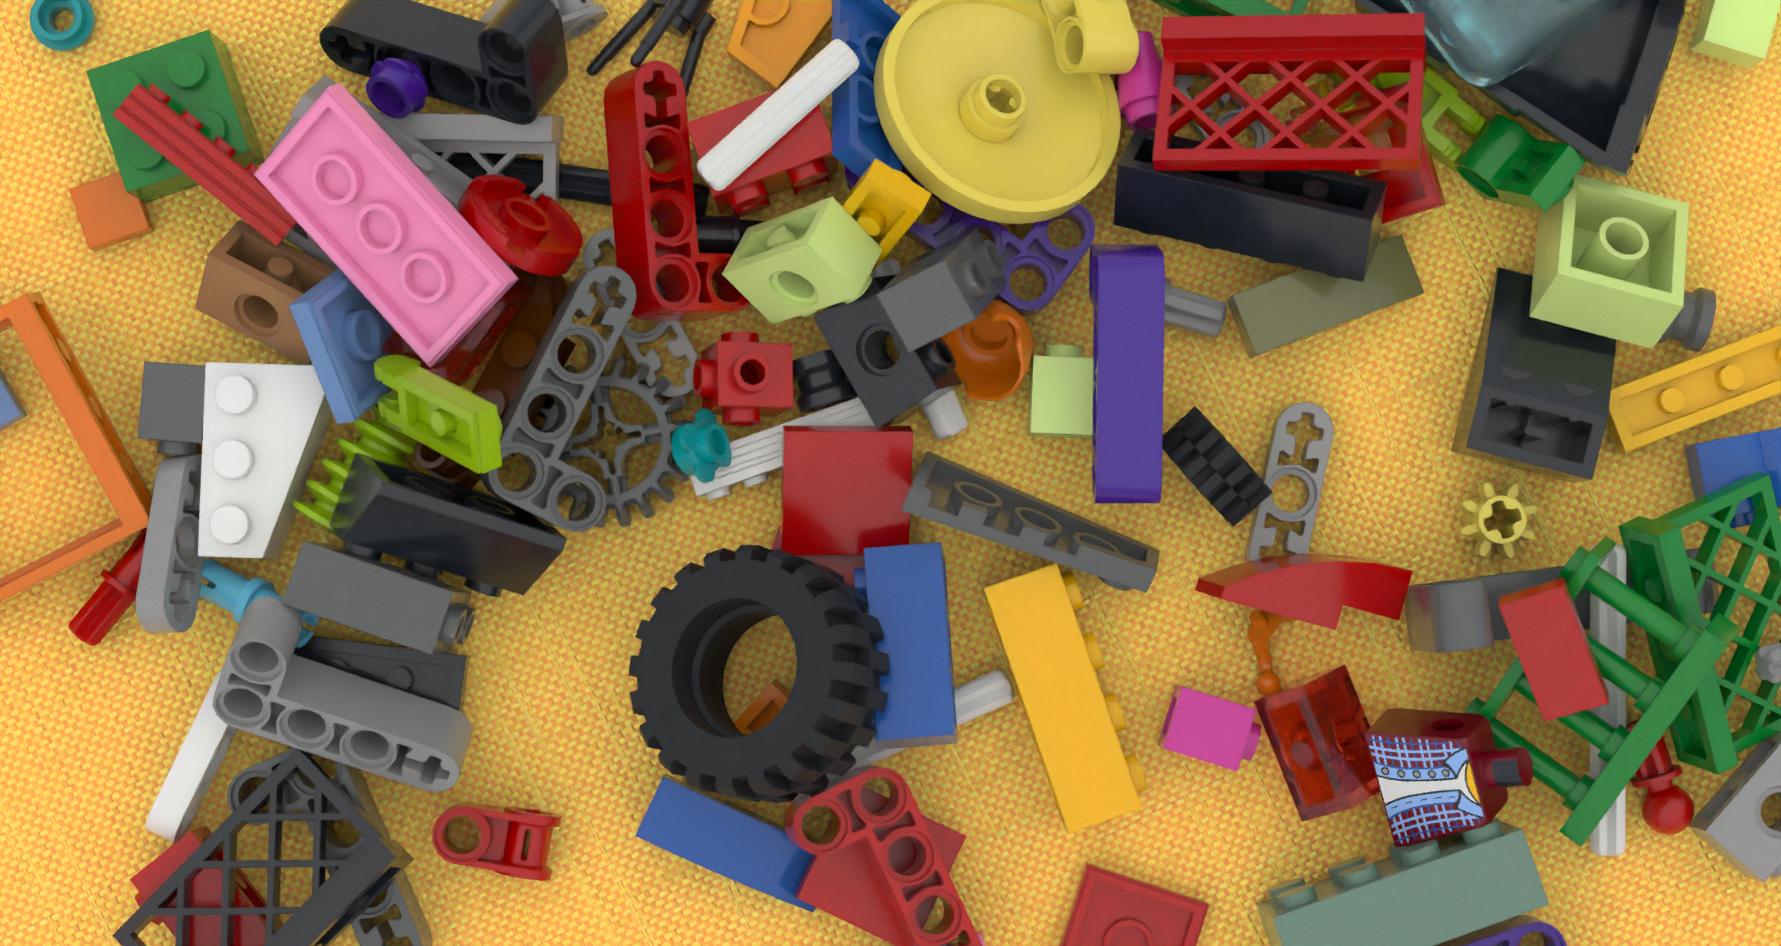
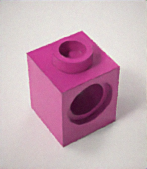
(1209, 728)

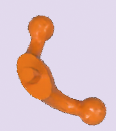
(1260, 630)

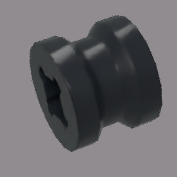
(821, 382)

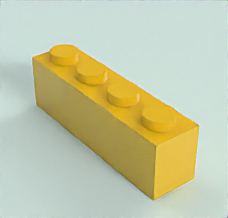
(1063, 698)

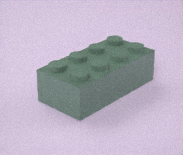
(1413, 896)

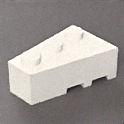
(256, 454)

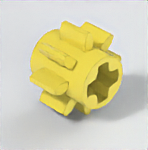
(1508, 531)

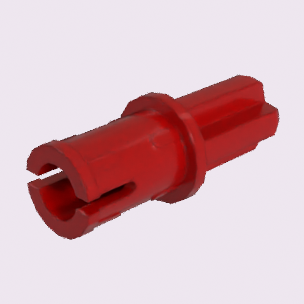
(111, 597)

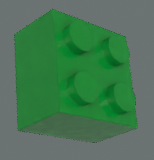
(199, 80)

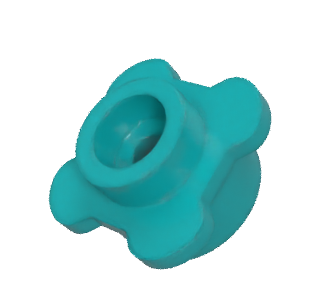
(701, 447)

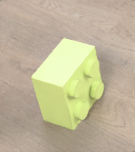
(1611, 262)

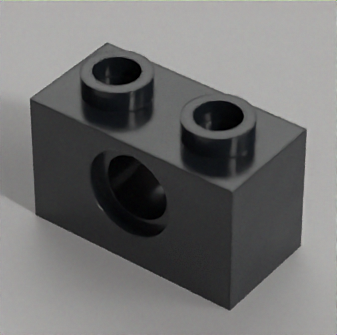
(885, 387)

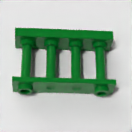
(1655, 697)

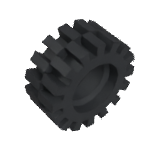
(1214, 466)

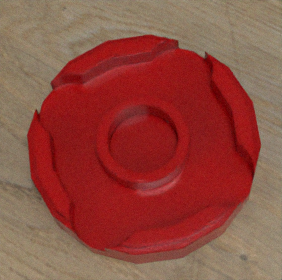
(518, 228)

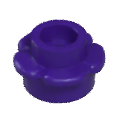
(397, 87)

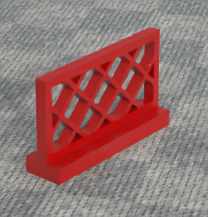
(1292, 51)

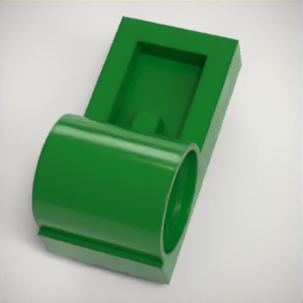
(1518, 169)

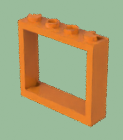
(92, 432)

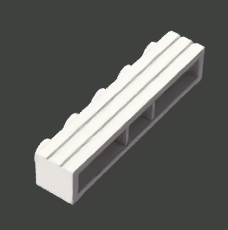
(762, 451)

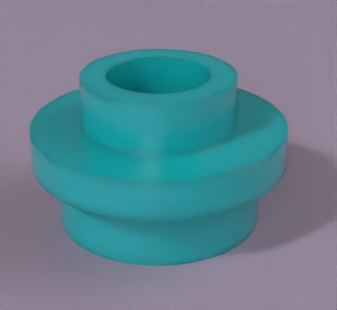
(43, 23)

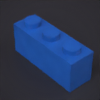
(911, 602)

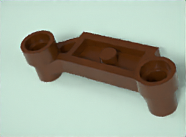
(508, 366)

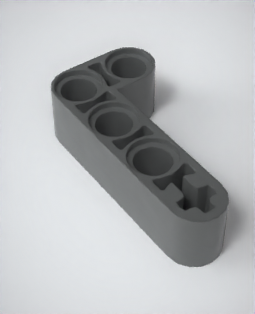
(570, 393)
(300, 795)

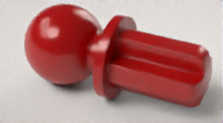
(1665, 806)

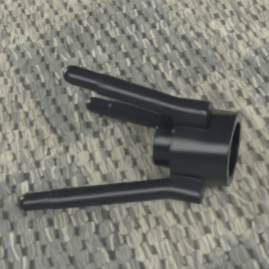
(668, 16)

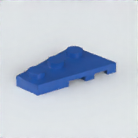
(855, 120)

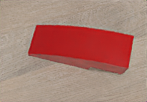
(1312, 586)

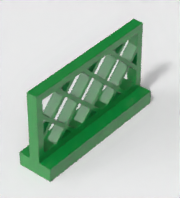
(1673, 583)

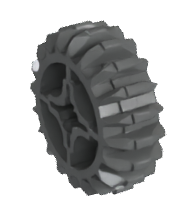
(620, 495)

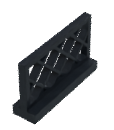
(333, 901)

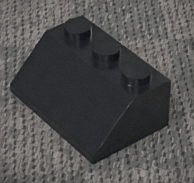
(442, 528)

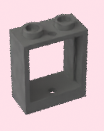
(379, 599)

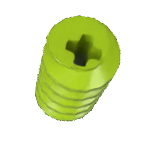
(379, 440)

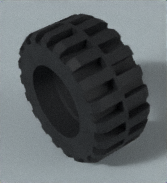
(686, 660)

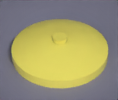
(988, 112)

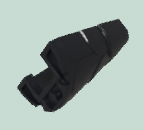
(1592, 88)

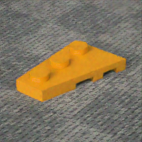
(777, 36)

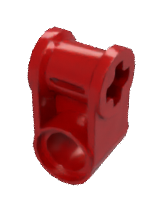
(501, 840)

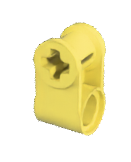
(1092, 36)

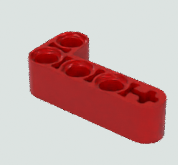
(656, 99)
(877, 833)

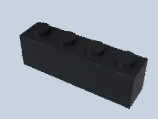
(1280, 216)

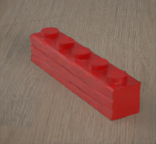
(204, 160)

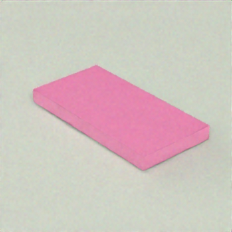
(385, 225)

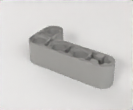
(331, 710)

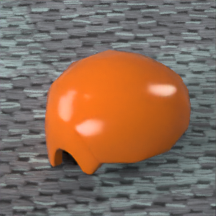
(992, 352)

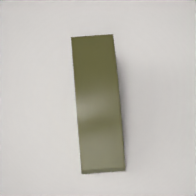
(1314, 302)

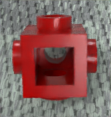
(744, 379)

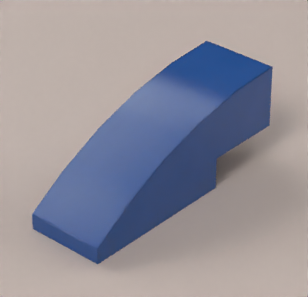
(725, 839)

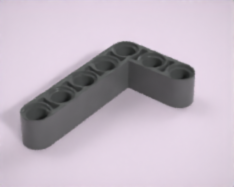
(1467, 614)

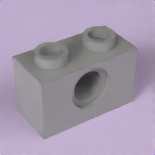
(1733, 815)

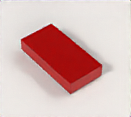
(1553, 649)

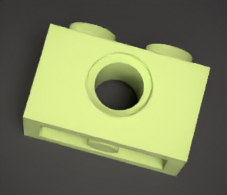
(803, 261)

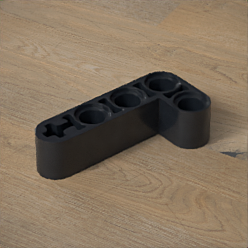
(490, 68)

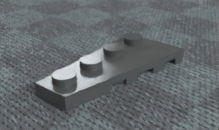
(1011, 517)

